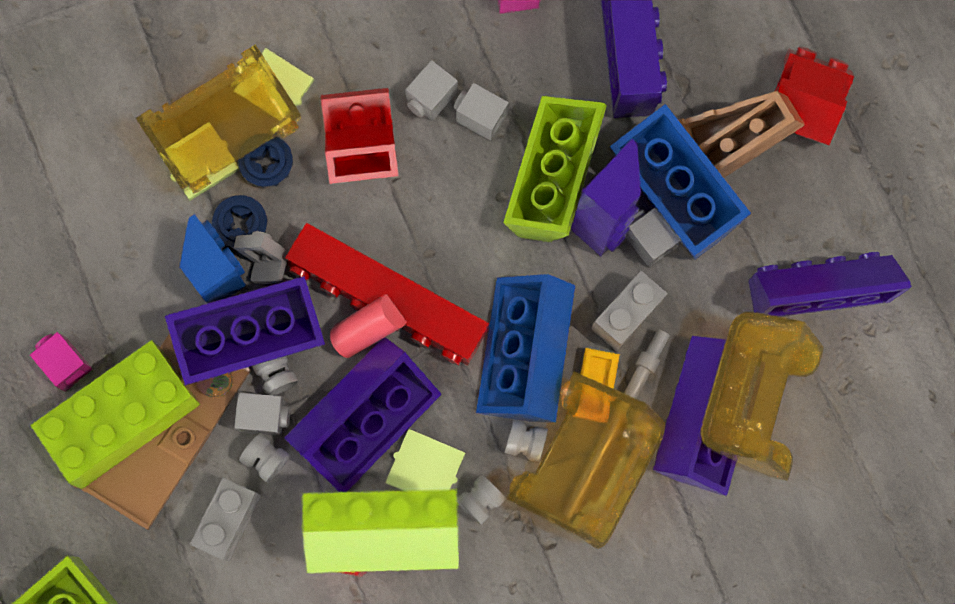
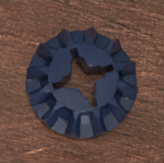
(277, 172)
(243, 207)

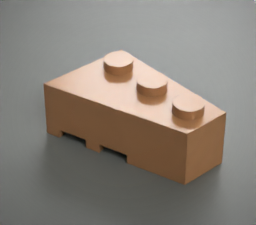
(743, 130)

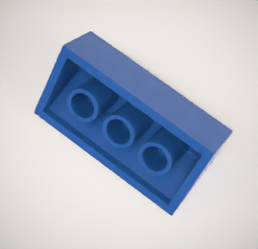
(683, 182)
(526, 348)

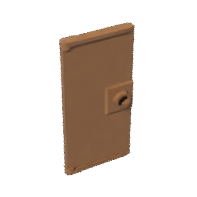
(149, 476)

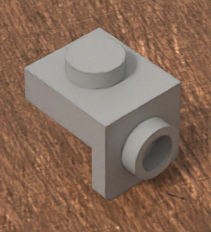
(266, 254)

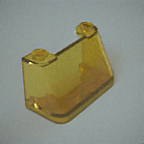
(221, 121)
(750, 388)
(591, 461)

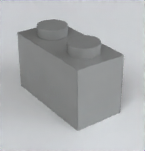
(628, 311)
(225, 519)

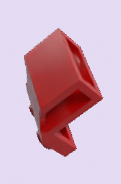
(816, 91)
(359, 135)

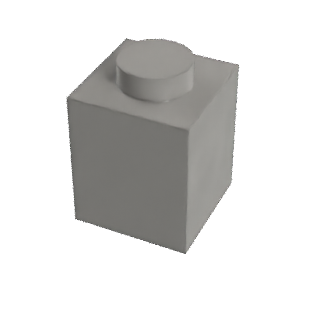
(431, 91)
(480, 111)
(652, 236)
(261, 414)

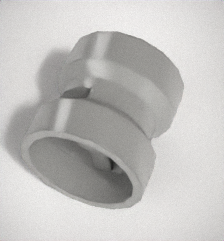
(276, 376)
(527, 441)
(264, 457)
(481, 499)

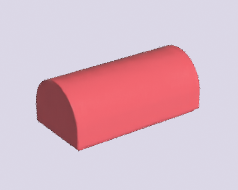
(366, 327)

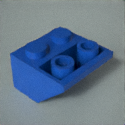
(210, 270)

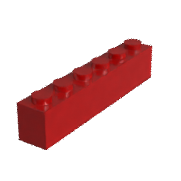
(364, 280)

